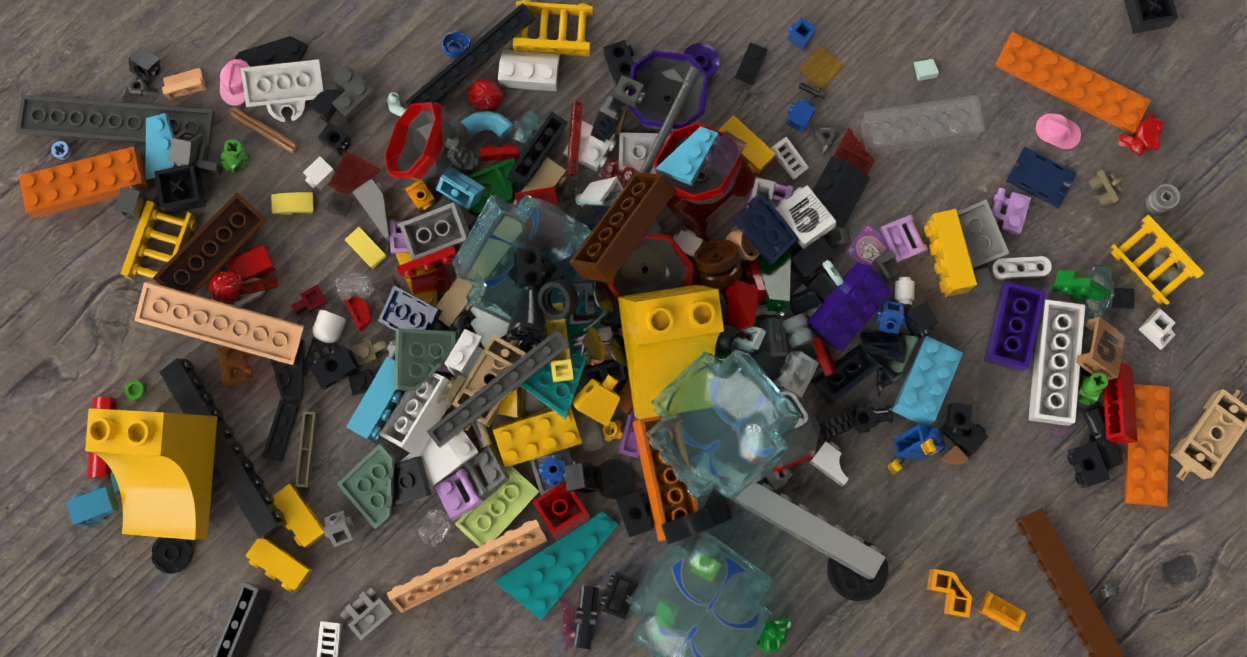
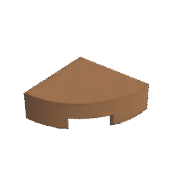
(954, 456)

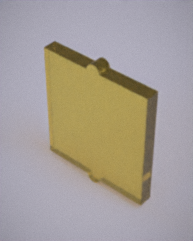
(820, 67)

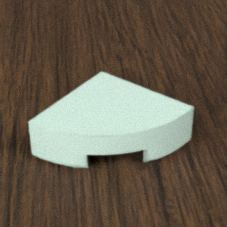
(833, 273)

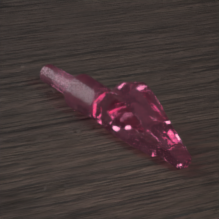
(566, 622)

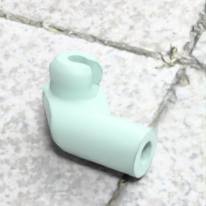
(394, 104)

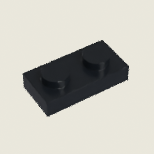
(751, 63)

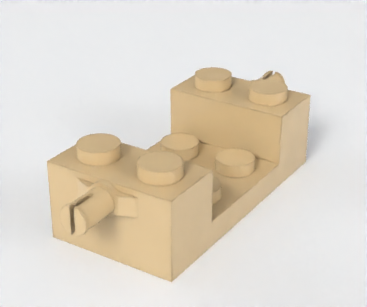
(494, 359)
(1200, 450)

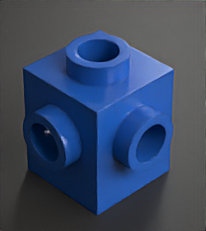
(891, 317)
(552, 478)

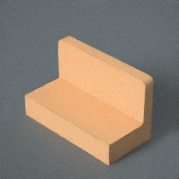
(183, 84)

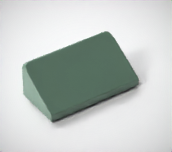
(908, 343)

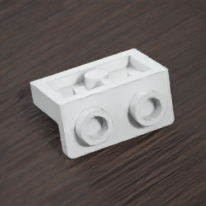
(796, 372)

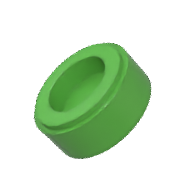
(135, 390)

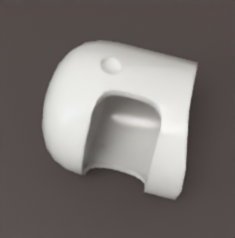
(328, 326)

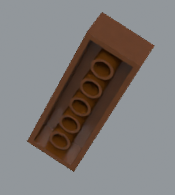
(622, 227)
(211, 246)

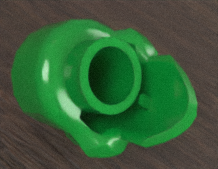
(774, 635)

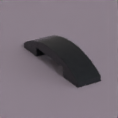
(696, 522)

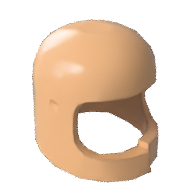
(741, 240)

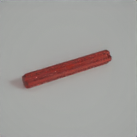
(574, 138)

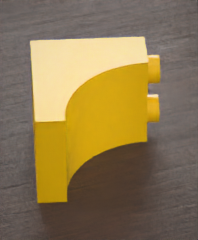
(665, 336)
(160, 468)

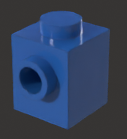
(801, 33)
(800, 115)

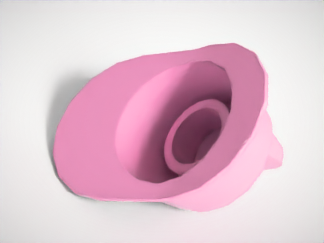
(231, 82)
(1058, 131)

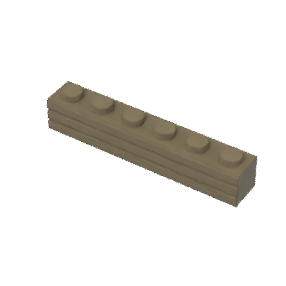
(306, 449)

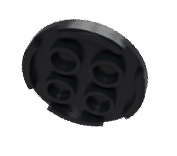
(853, 585)

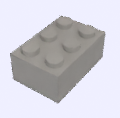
(435, 231)

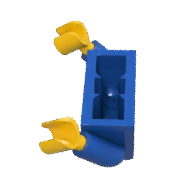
(916, 444)

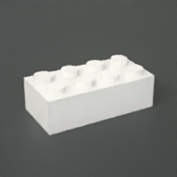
(416, 415)

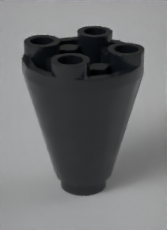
(527, 319)

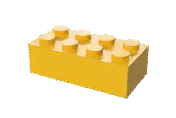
(950, 253)
(535, 436)

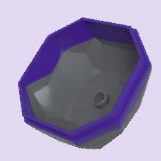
(662, 78)

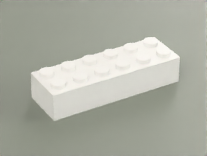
(1055, 365)

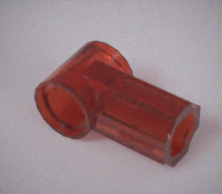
(432, 281)

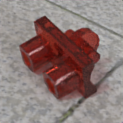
(609, 171)

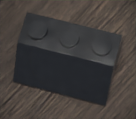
(840, 188)

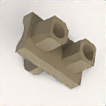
(1110, 195)

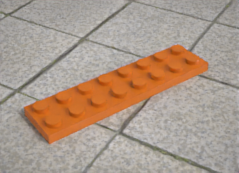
(1072, 83)

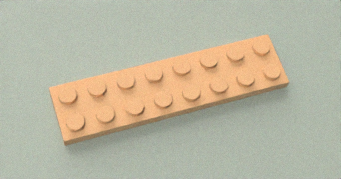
(219, 323)
(467, 566)

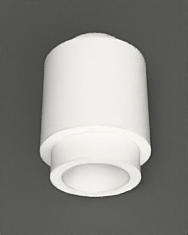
(904, 291)

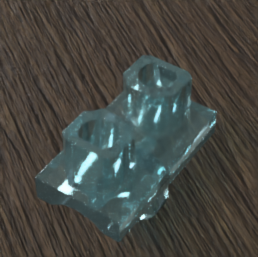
(526, 128)

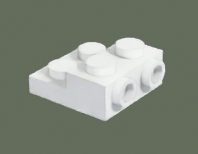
(593, 151)

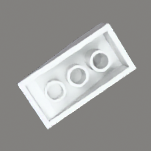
(444, 461)

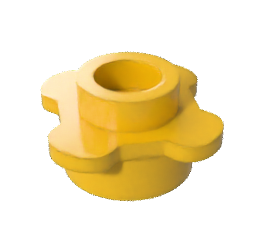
(607, 430)

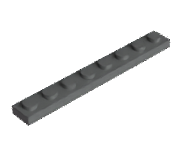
(498, 389)

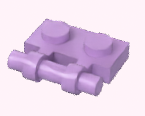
(1015, 212)

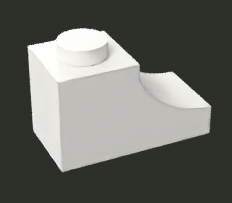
(749, 339)
(827, 462)

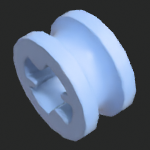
(68, 151)

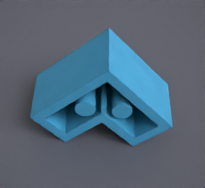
(93, 506)

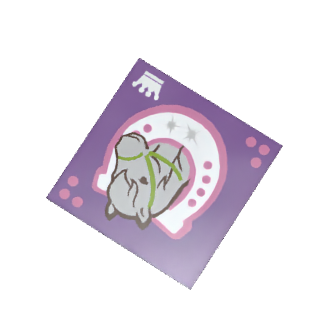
(867, 246)

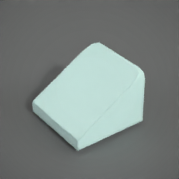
(926, 69)

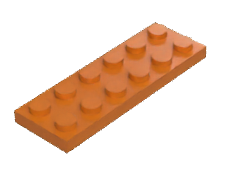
(1148, 458)

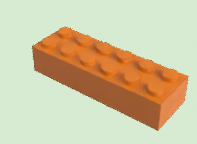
(82, 182)
(666, 493)

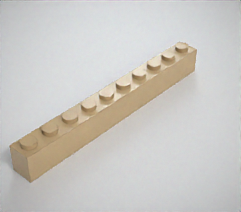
(454, 300)

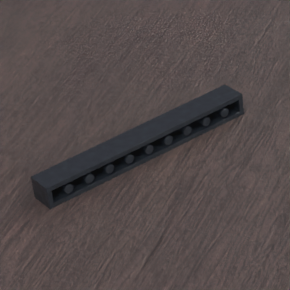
(229, 456)

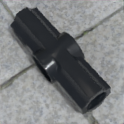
(1097, 427)
(586, 617)

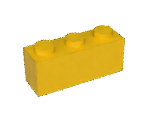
(755, 153)
(298, 516)
(278, 564)

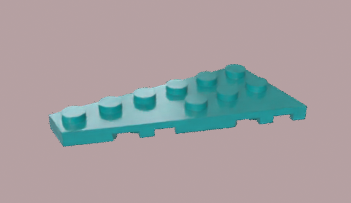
(560, 394)
(549, 573)

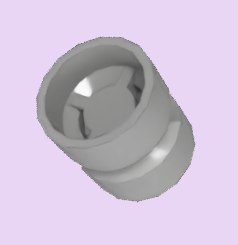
(1162, 199)
(798, 329)

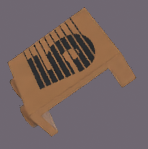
(1105, 349)

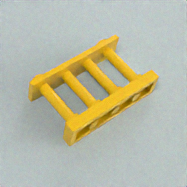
(561, 45)
(145, 232)
(1163, 240)

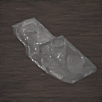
(587, 426)

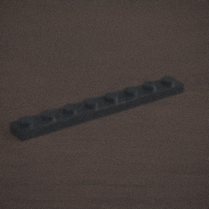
(474, 56)

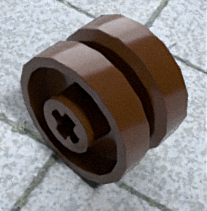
(718, 263)

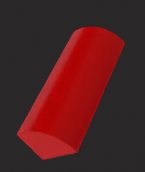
(1120, 407)
(96, 466)

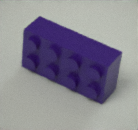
(850, 306)
(1014, 326)

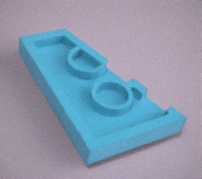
(158, 145)
(688, 158)

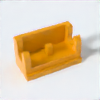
(1001, 611)

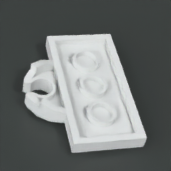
(282, 86)
(634, 149)

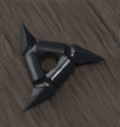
(891, 377)

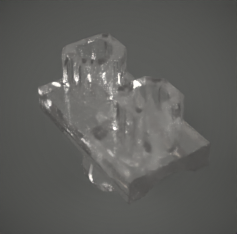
(353, 283)
(437, 529)

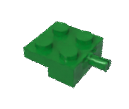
(1079, 286)

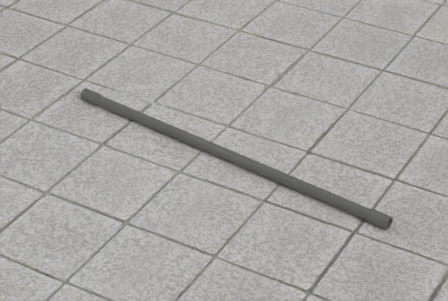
(688, 83)

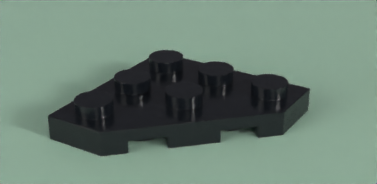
(275, 52)

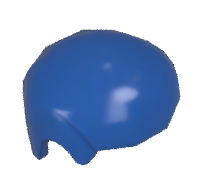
(455, 44)

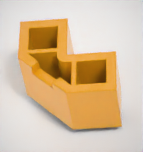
(957, 598)

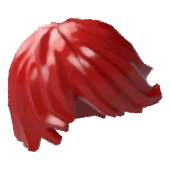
(485, 95)
(225, 286)

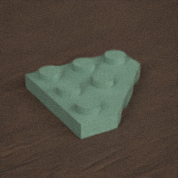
(419, 355)
(372, 485)

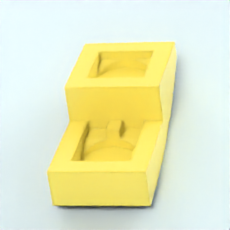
(292, 203)
(365, 248)

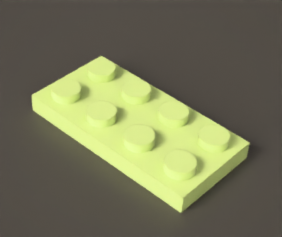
(498, 510)

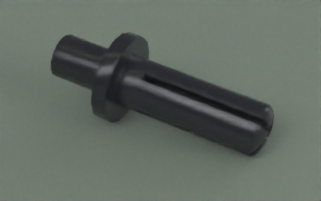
(817, 92)

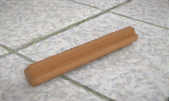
(264, 130)

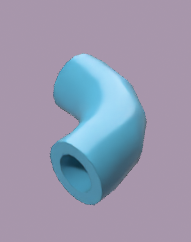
(487, 121)

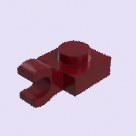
(311, 299)

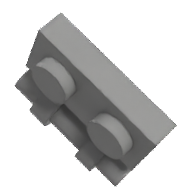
(369, 619)

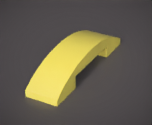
(561, 365)

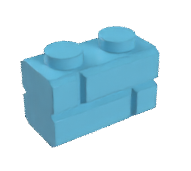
(460, 188)

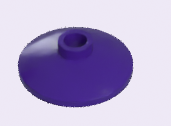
(705, 54)

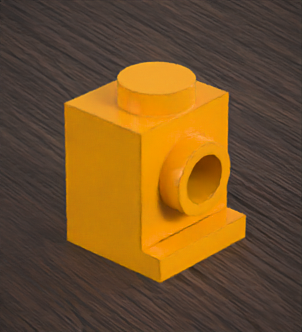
(422, 204)

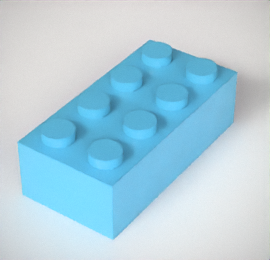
(927, 381)
(376, 404)

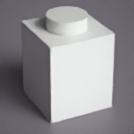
(319, 173)

